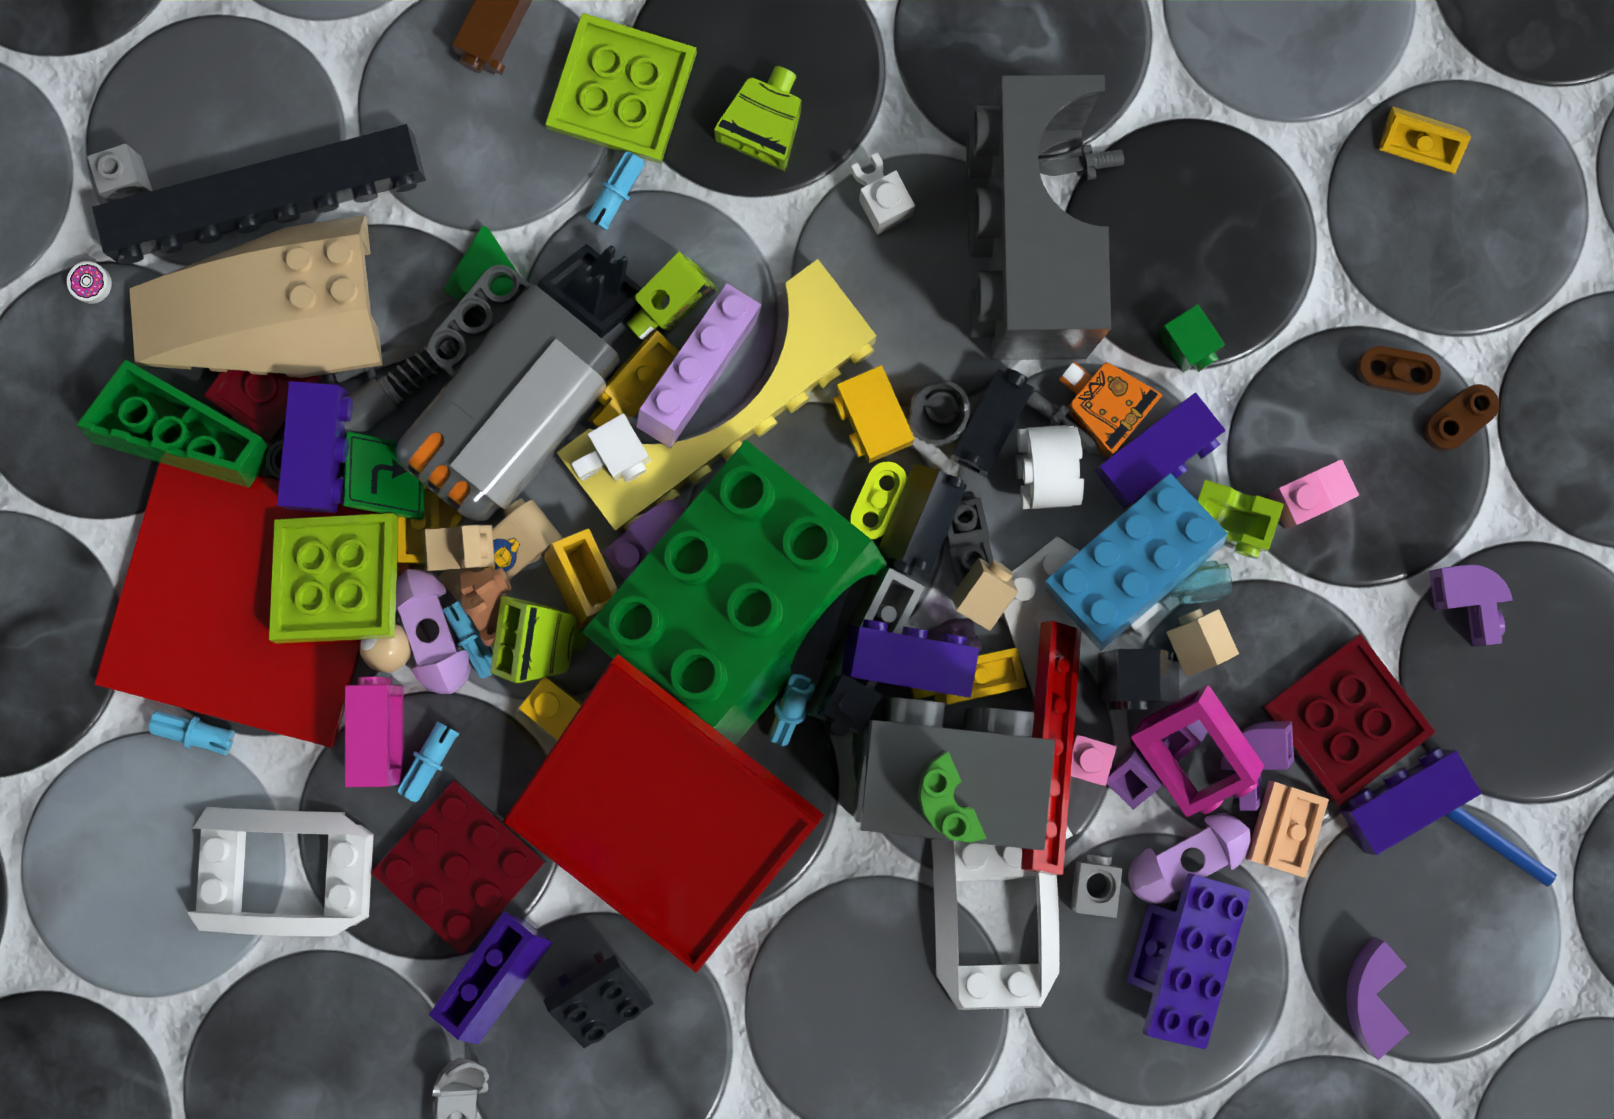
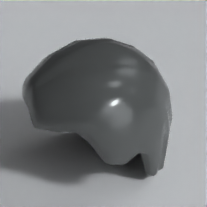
(939, 413)

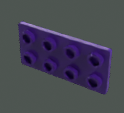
(1187, 959)

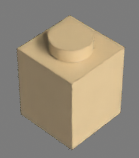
(985, 593)
(1201, 641)

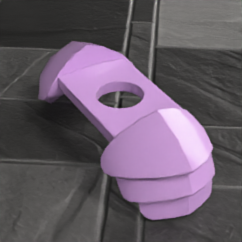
(439, 664)
(1162, 876)

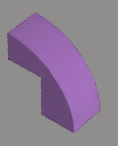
(1134, 777)
(1369, 1017)

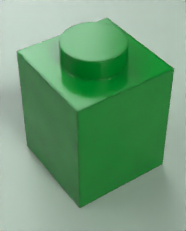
(1192, 340)

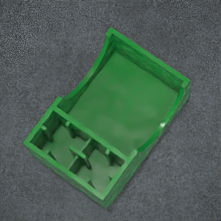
(734, 591)

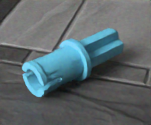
(616, 189)
(469, 638)
(790, 709)
(191, 732)
(427, 762)

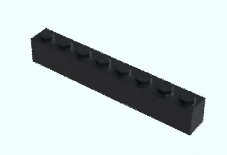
(259, 194)

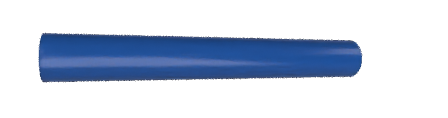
(1502, 846)

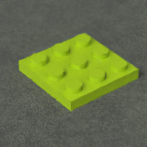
(621, 88)
(334, 578)

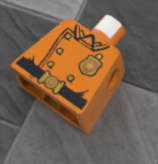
(1108, 404)

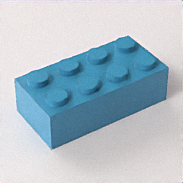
(1135, 562)

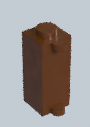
(489, 33)

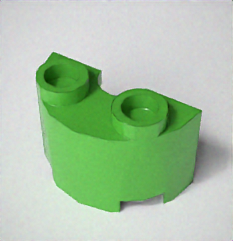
(938, 802)

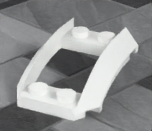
(223, 872)
(991, 984)

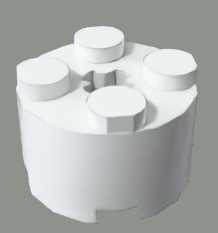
(1049, 467)

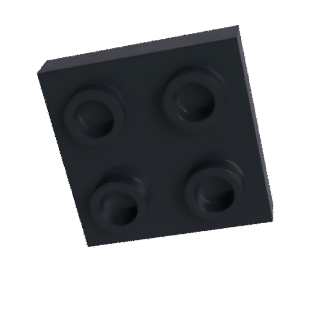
(593, 288)
(598, 1000)

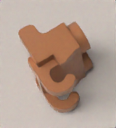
(482, 599)

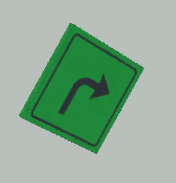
(378, 481)

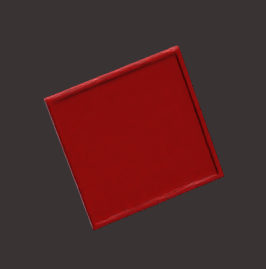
(200, 608)
(661, 814)

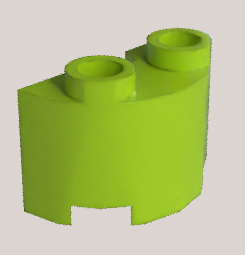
(1244, 517)

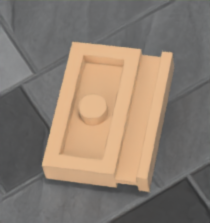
(1287, 829)

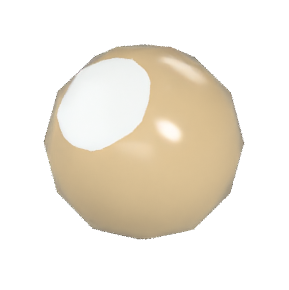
(386, 653)

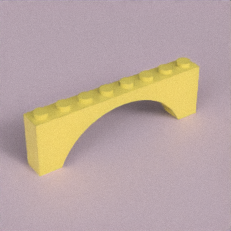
(819, 341)

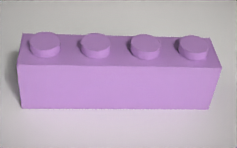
(698, 365)

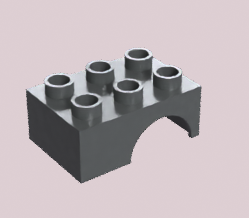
(1045, 268)
(998, 761)

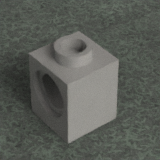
(119, 173)
(1105, 903)

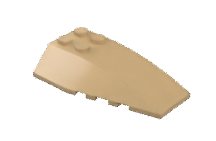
(266, 306)

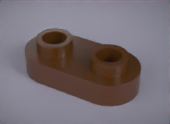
(1396, 370)
(1462, 416)

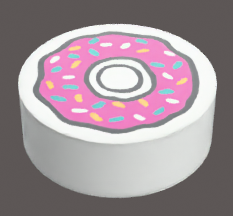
(89, 282)

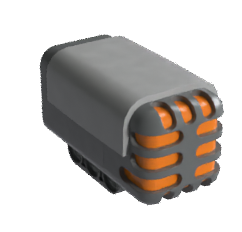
(510, 398)

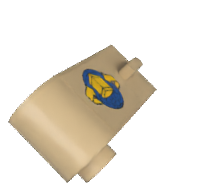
(516, 543)

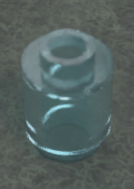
(1205, 584)

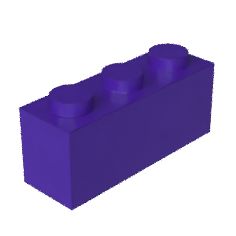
(314, 447)
(1161, 451)
(910, 659)
(1409, 800)
(490, 978)

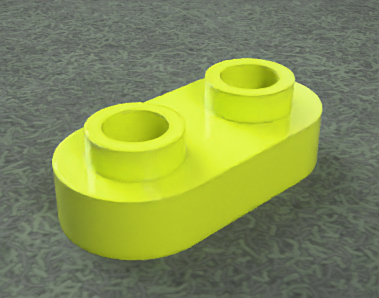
(878, 501)

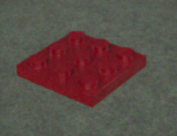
(1349, 719)
(458, 867)

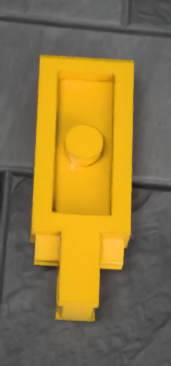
(635, 379)
(994, 675)

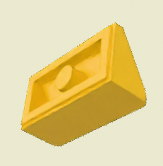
(1424, 140)

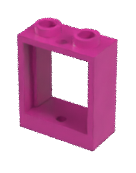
(1207, 708)
(374, 733)

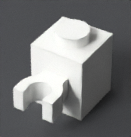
(883, 196)
(616, 449)

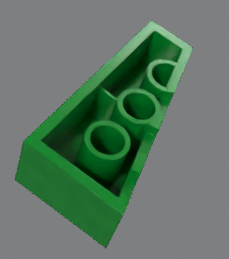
(167, 426)

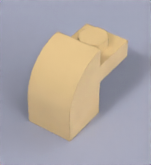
(458, 547)

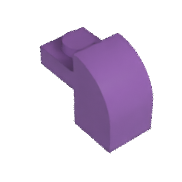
(642, 537)
(1478, 591)
(1274, 747)

